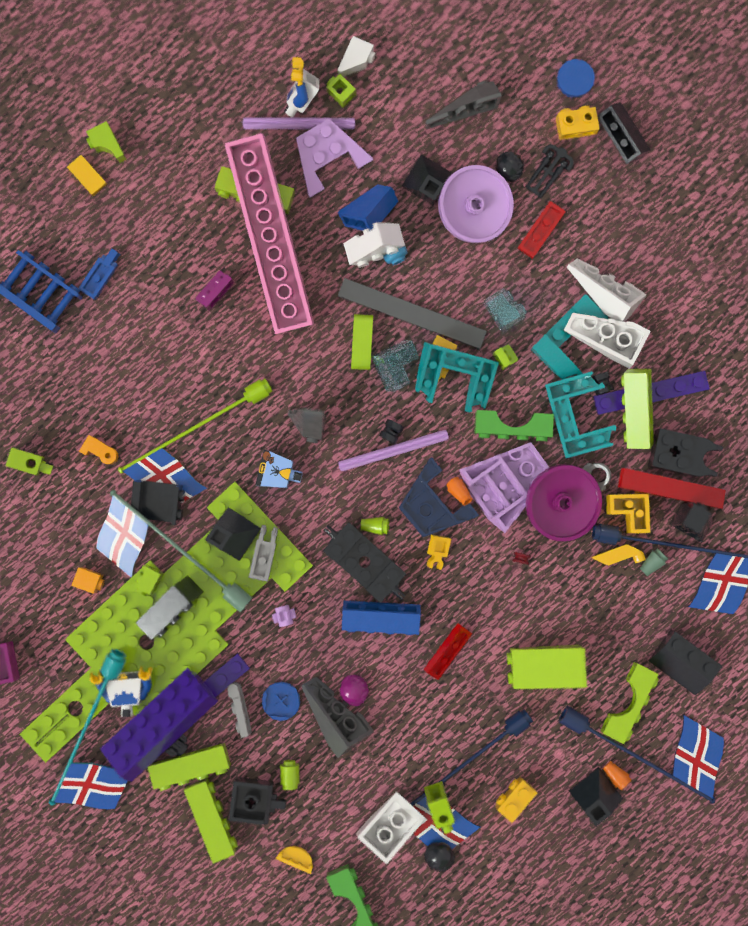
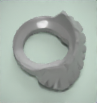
(589, 468)

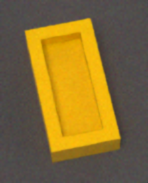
(86, 175)

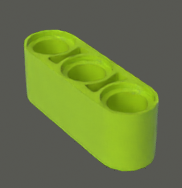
(362, 342)

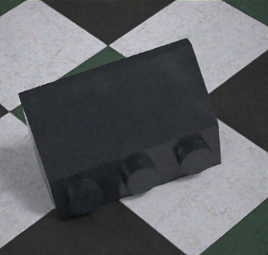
(685, 663)

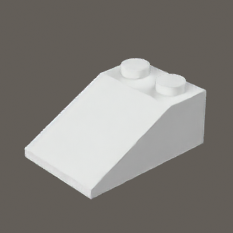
(390, 827)

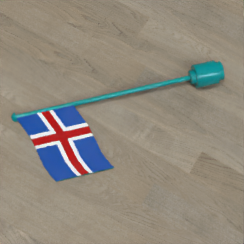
(89, 782)

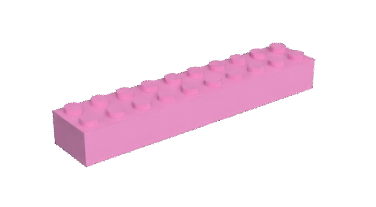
(269, 233)

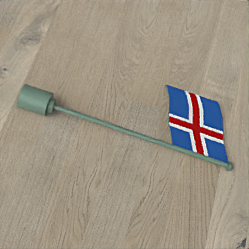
(125, 536)

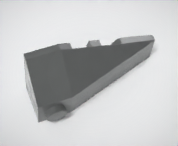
(475, 101)
(309, 423)
(338, 724)

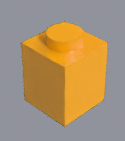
(88, 580)

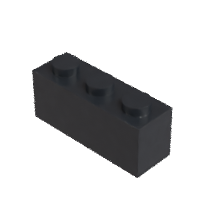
(623, 133)

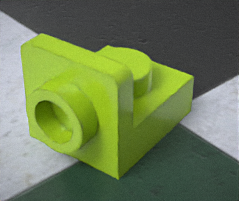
(505, 356)

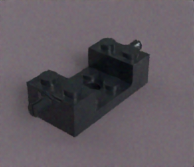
(379, 577)

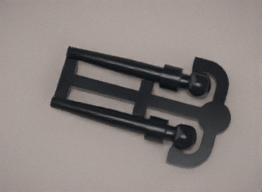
(561, 153)

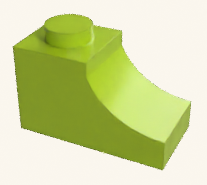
(104, 140)

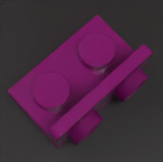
(214, 290)

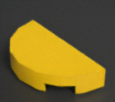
(296, 857)

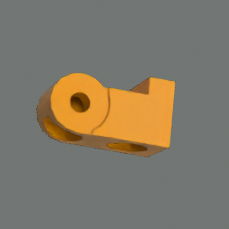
(106, 453)

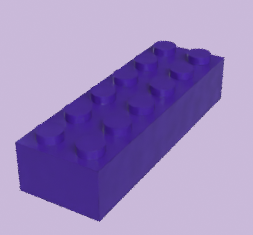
(158, 725)

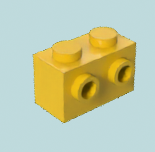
(577, 122)
(515, 799)

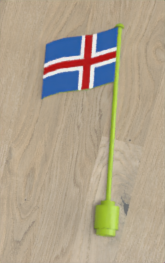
(164, 468)

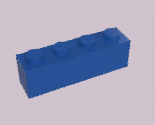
(381, 617)

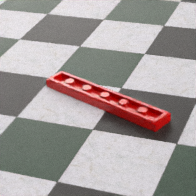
(671, 488)

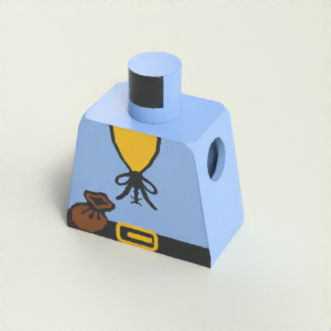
(276, 471)

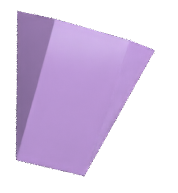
(503, 482)

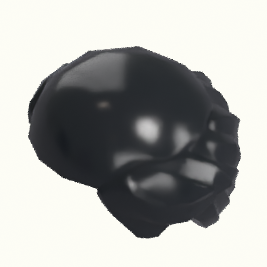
(510, 166)
(439, 856)

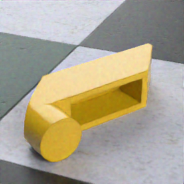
(618, 554)

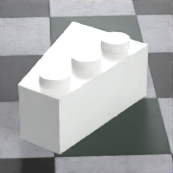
(373, 244)

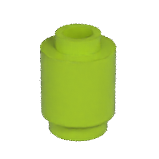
(289, 775)

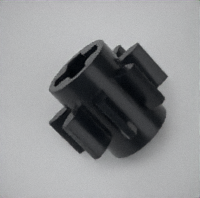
(178, 746)

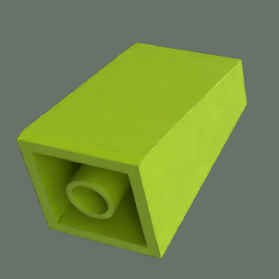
(547, 667)

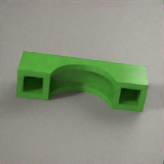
(538, 426)
(344, 884)

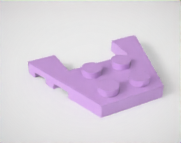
(321, 147)

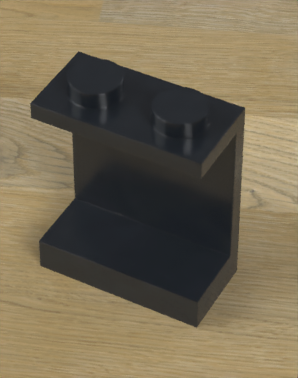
(158, 500)

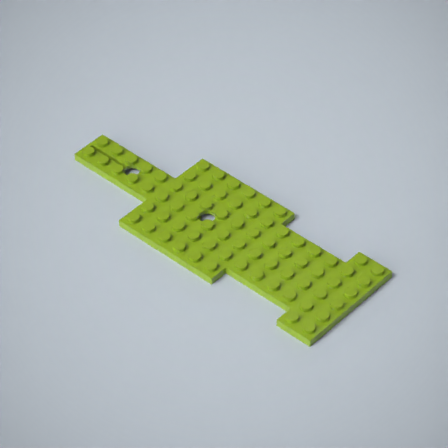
(186, 644)

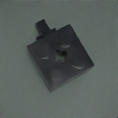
(264, 799)

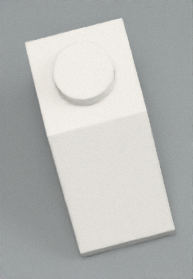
(356, 57)

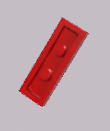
(541, 230)
(447, 651)

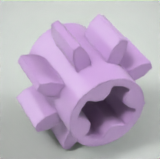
(284, 616)

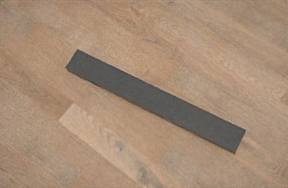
(412, 313)

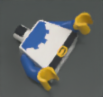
(303, 90)
(125, 690)

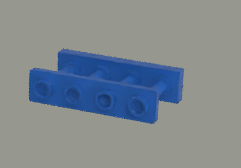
(35, 309)

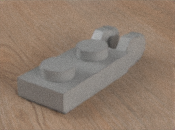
(263, 555)
(239, 708)

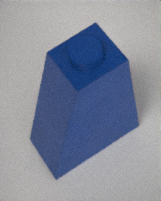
(369, 208)

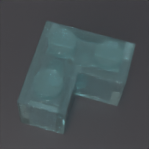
(504, 311)
(391, 362)

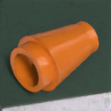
(459, 490)
(617, 775)

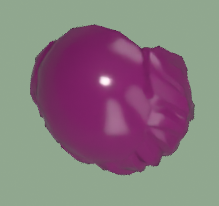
(354, 690)

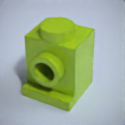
(340, 82)
(148, 580)

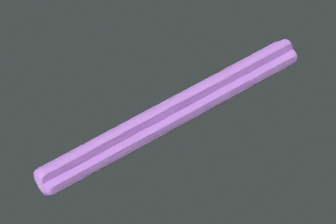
(294, 123)
(393, 450)

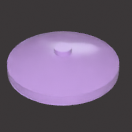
(475, 204)

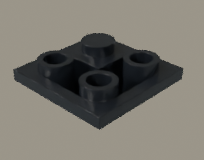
(426, 179)
(233, 534)
(596, 796)

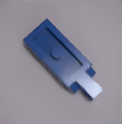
(99, 274)

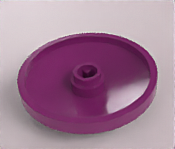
(564, 502)

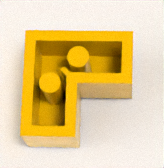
(636, 510)

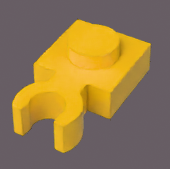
(438, 548)

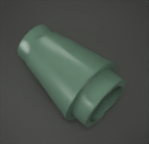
(653, 562)

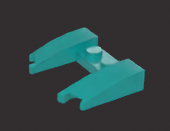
(548, 346)
(481, 371)
(559, 395)

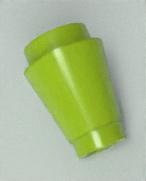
(375, 525)

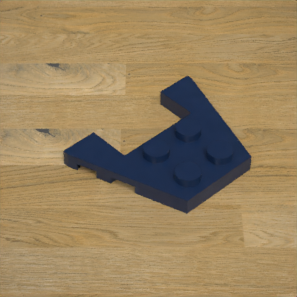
(426, 509)

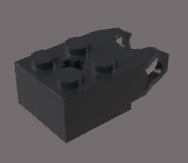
(689, 453)

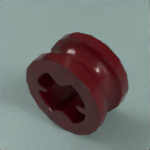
(521, 558)

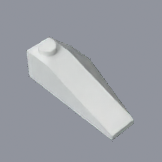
(613, 298)
(612, 338)

